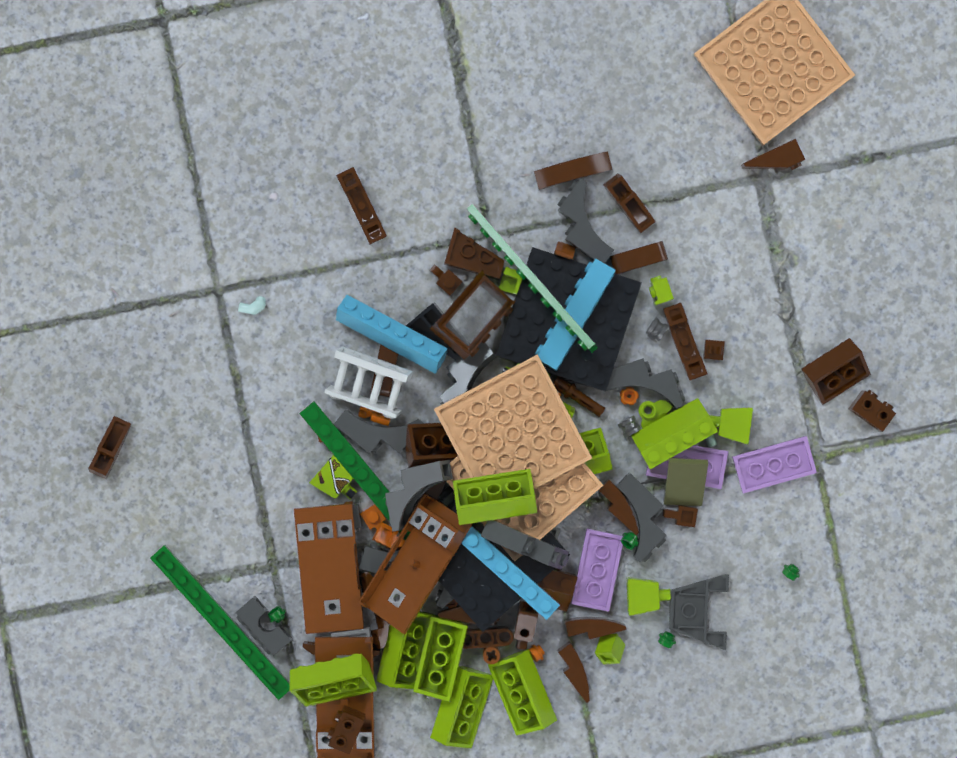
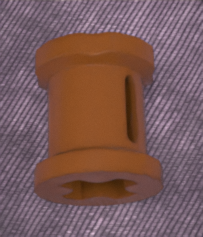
(493, 660)

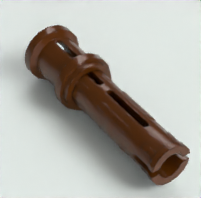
(570, 391)

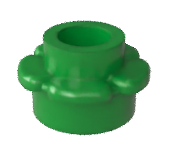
(629, 540)
(791, 571)
(277, 614)
(667, 639)

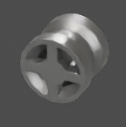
(657, 329)
(629, 426)

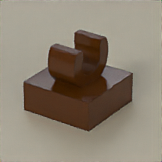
(713, 349)

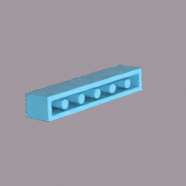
(579, 308)
(391, 334)
(510, 573)

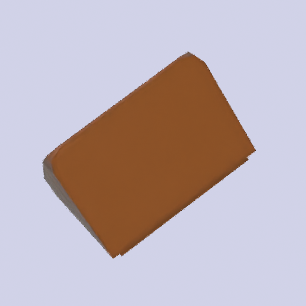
(564, 250)

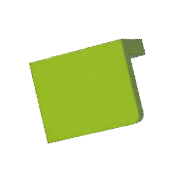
(510, 281)
(610, 649)

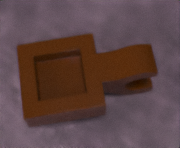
(447, 281)
(684, 515)

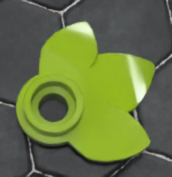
(658, 410)

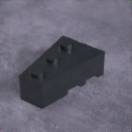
(423, 323)

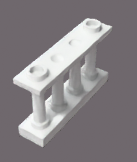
(381, 370)

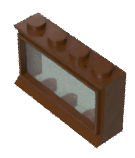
(473, 316)

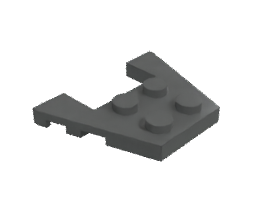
(689, 610)

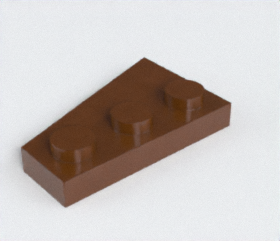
(472, 257)

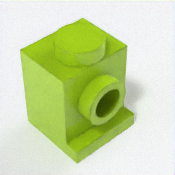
(660, 290)

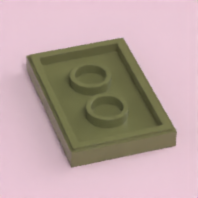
(685, 482)

